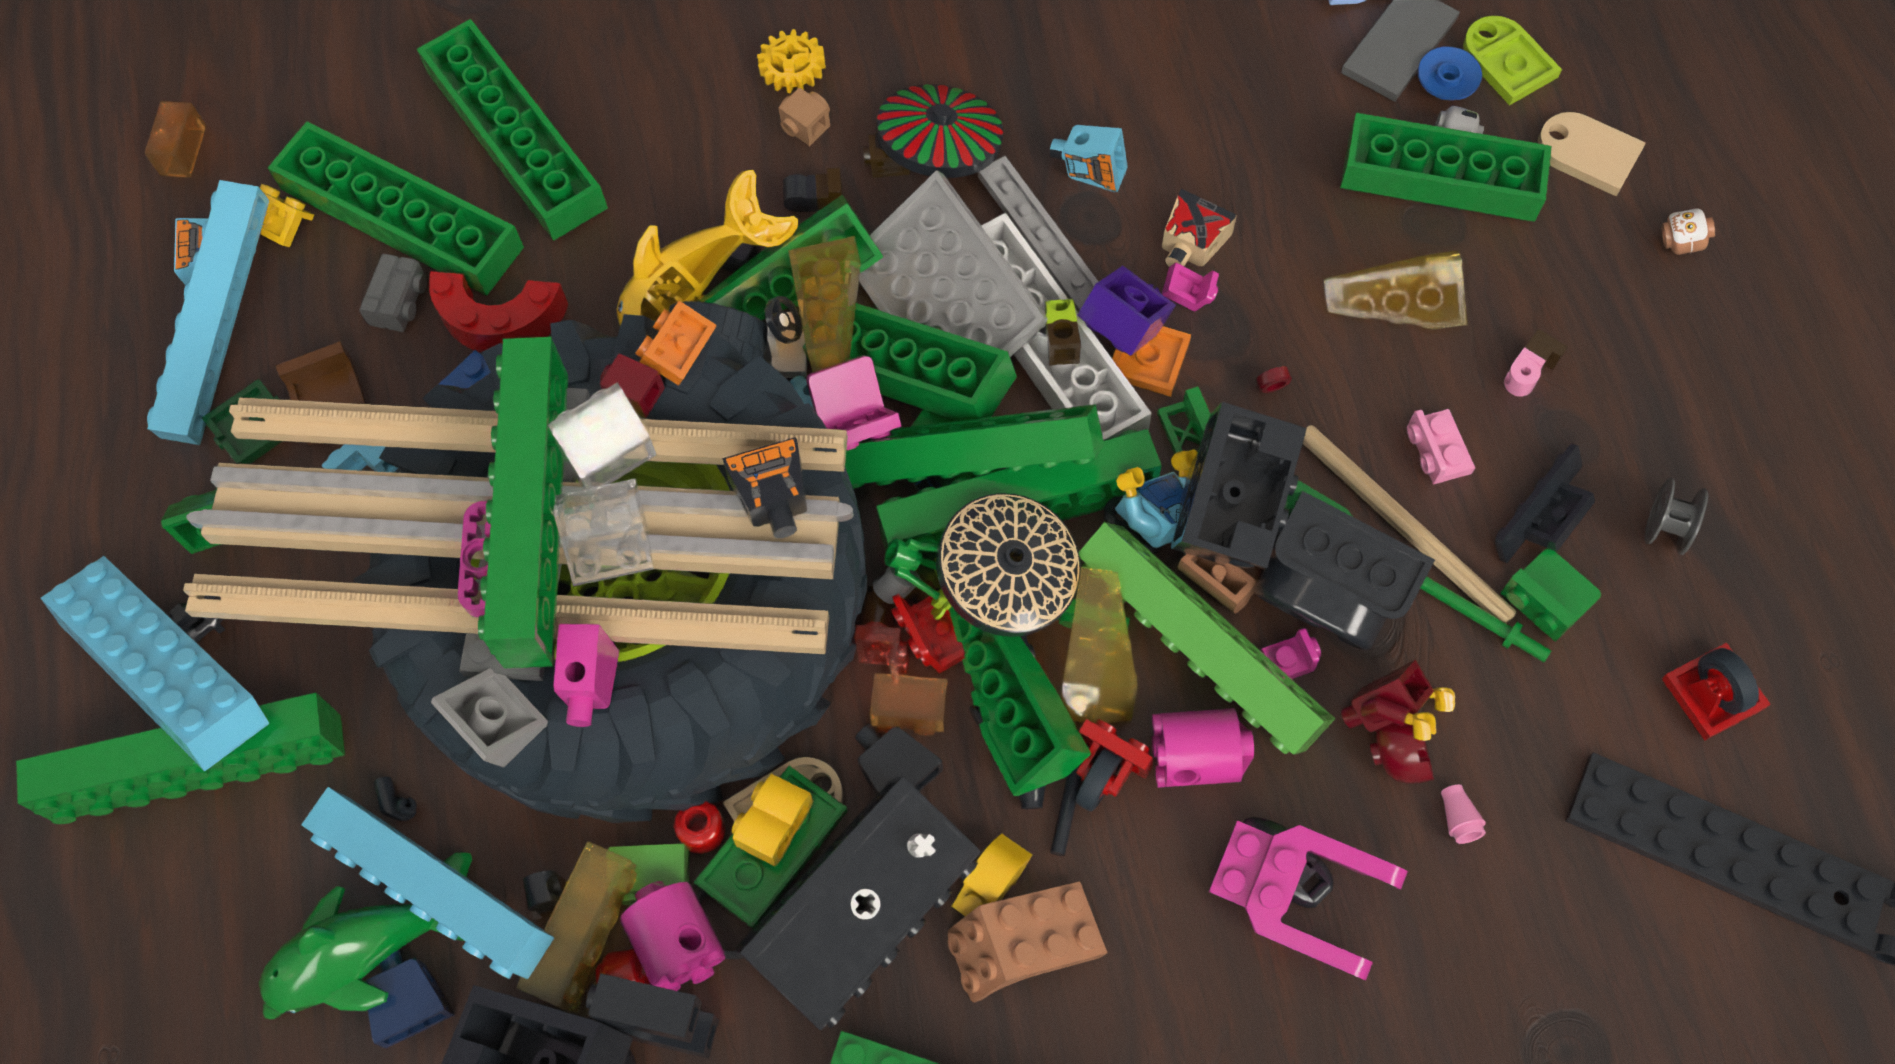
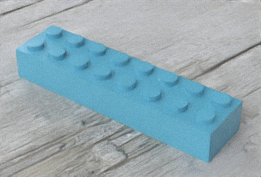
(156, 662)

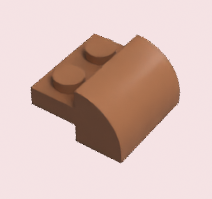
(1225, 583)

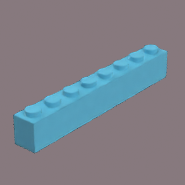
(208, 313)
(429, 884)

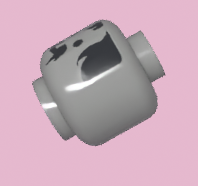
(1459, 119)

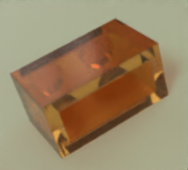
(175, 139)
(909, 703)

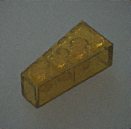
(827, 296)
(581, 927)

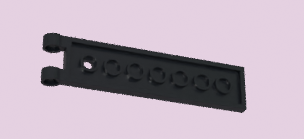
(1734, 854)

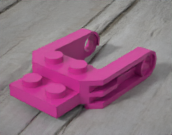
(1264, 873)

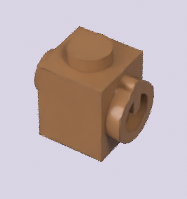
(804, 115)

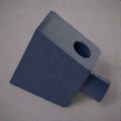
(412, 1001)

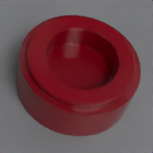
(1273, 379)

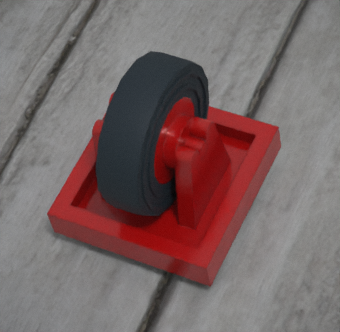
(1716, 691)
(1100, 776)

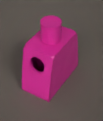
(584, 670)

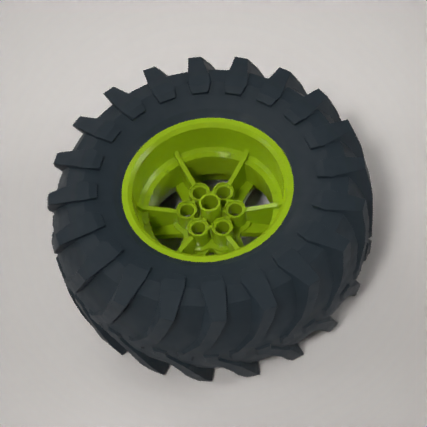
(675, 712)

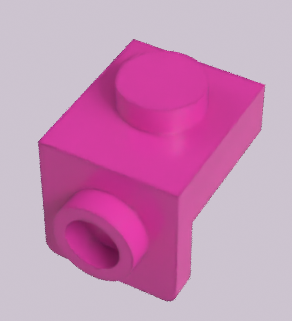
(1189, 287)

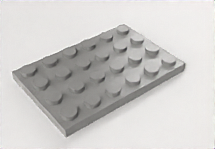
(949, 272)

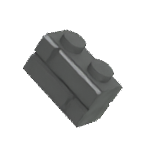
(393, 293)

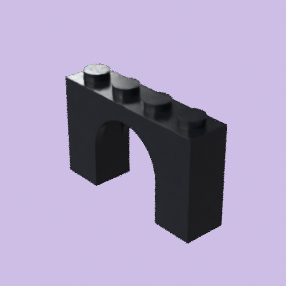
(653, 1015)

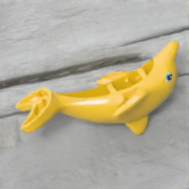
(690, 263)

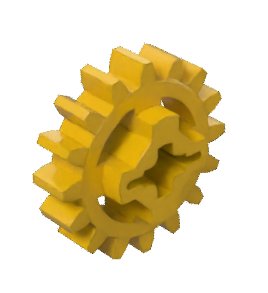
(791, 61)

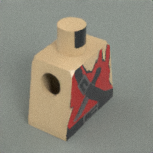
(1196, 230)

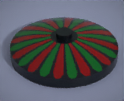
(939, 130)

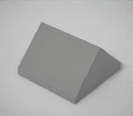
(491, 716)

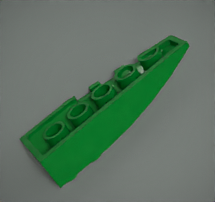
(771, 271)
(1019, 710)

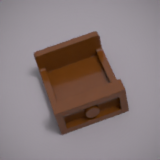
(322, 377)

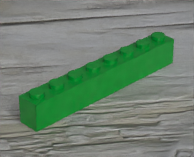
(978, 446)

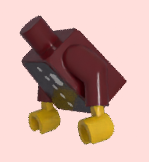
(1396, 699)

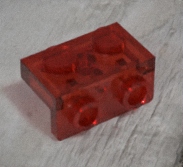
(882, 646)

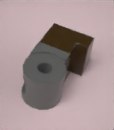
(890, 585)

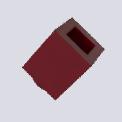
(639, 383)

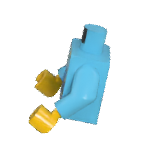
(1154, 504)

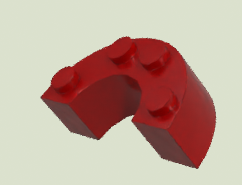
(486, 326)

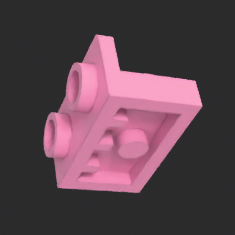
(1439, 445)

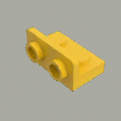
(282, 217)

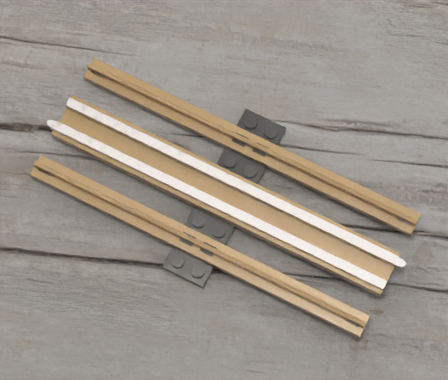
(426, 515)

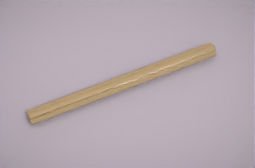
(1407, 525)

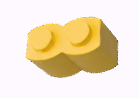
(772, 819)

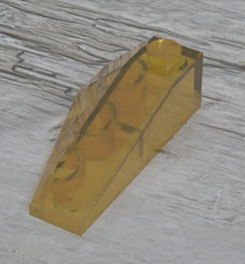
(1409, 291)
(1099, 662)

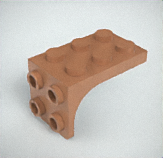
(1024, 938)

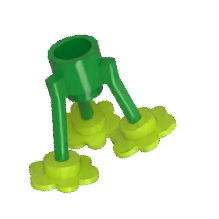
(906, 557)

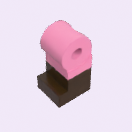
(1526, 369)

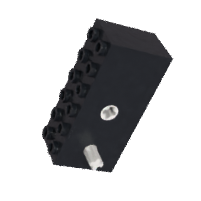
(814, 938)

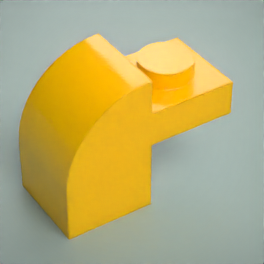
(994, 875)

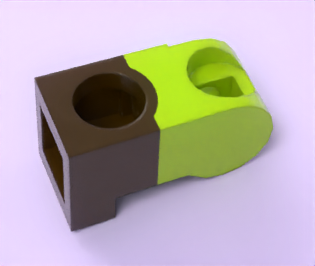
(1062, 332)

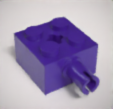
(1126, 310)

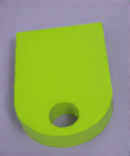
(1509, 59)

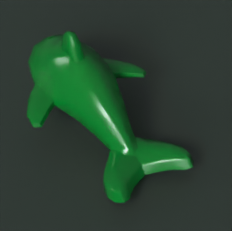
(338, 950)

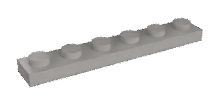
(1038, 230)

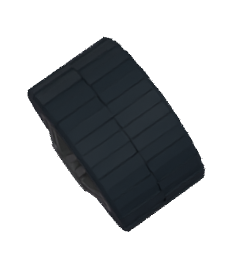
(737, 327)

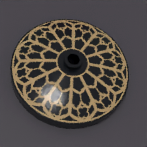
(992, 588)

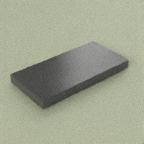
(1397, 43)

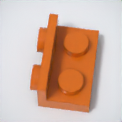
(677, 342)

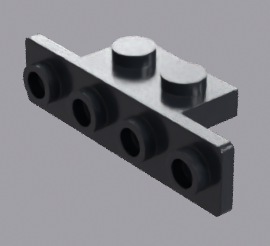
(1550, 510)

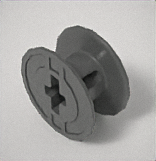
(1676, 516)

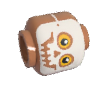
(1687, 231)

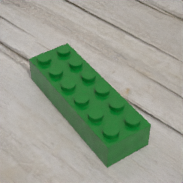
(1446, 167)
(931, 365)

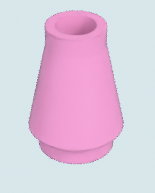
(1462, 817)

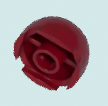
(1401, 754)

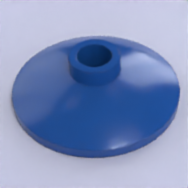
(1451, 64)

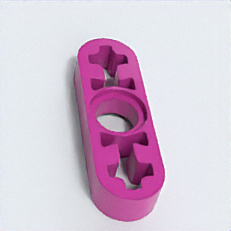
(472, 543)

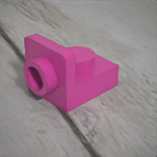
(1295, 655)

